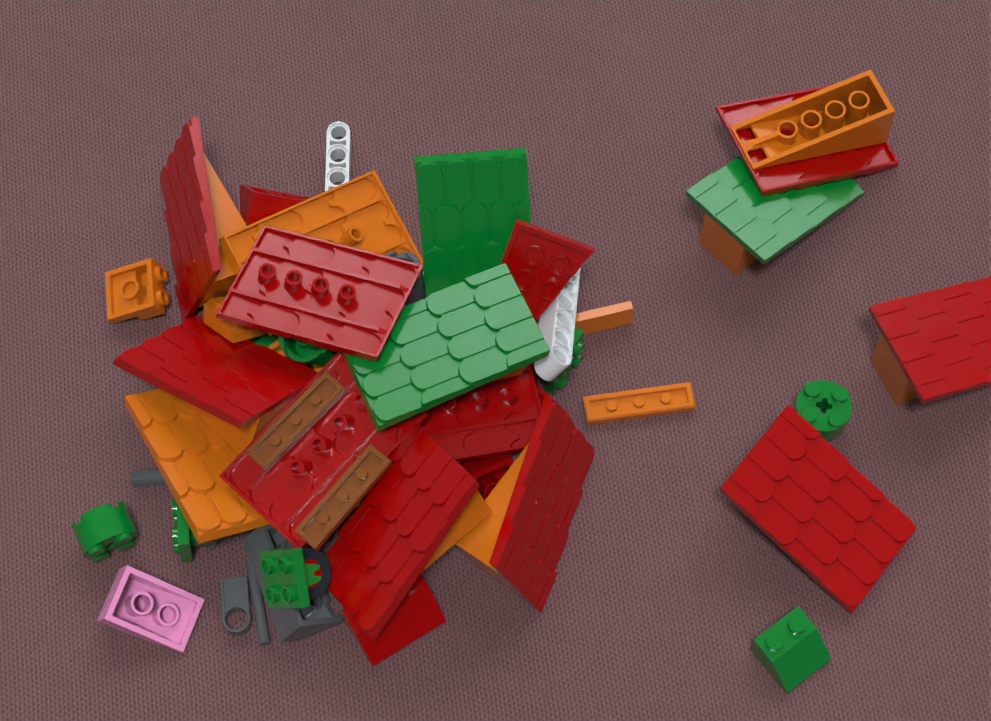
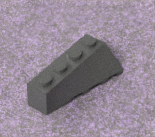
(289, 622)

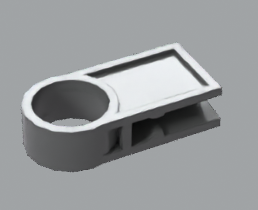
(235, 598)

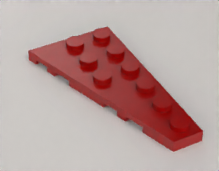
(542, 263)

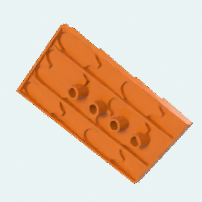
(349, 214)
(190, 463)

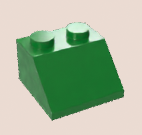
(791, 650)

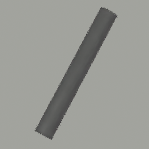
(258, 607)

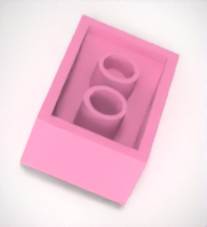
(150, 609)

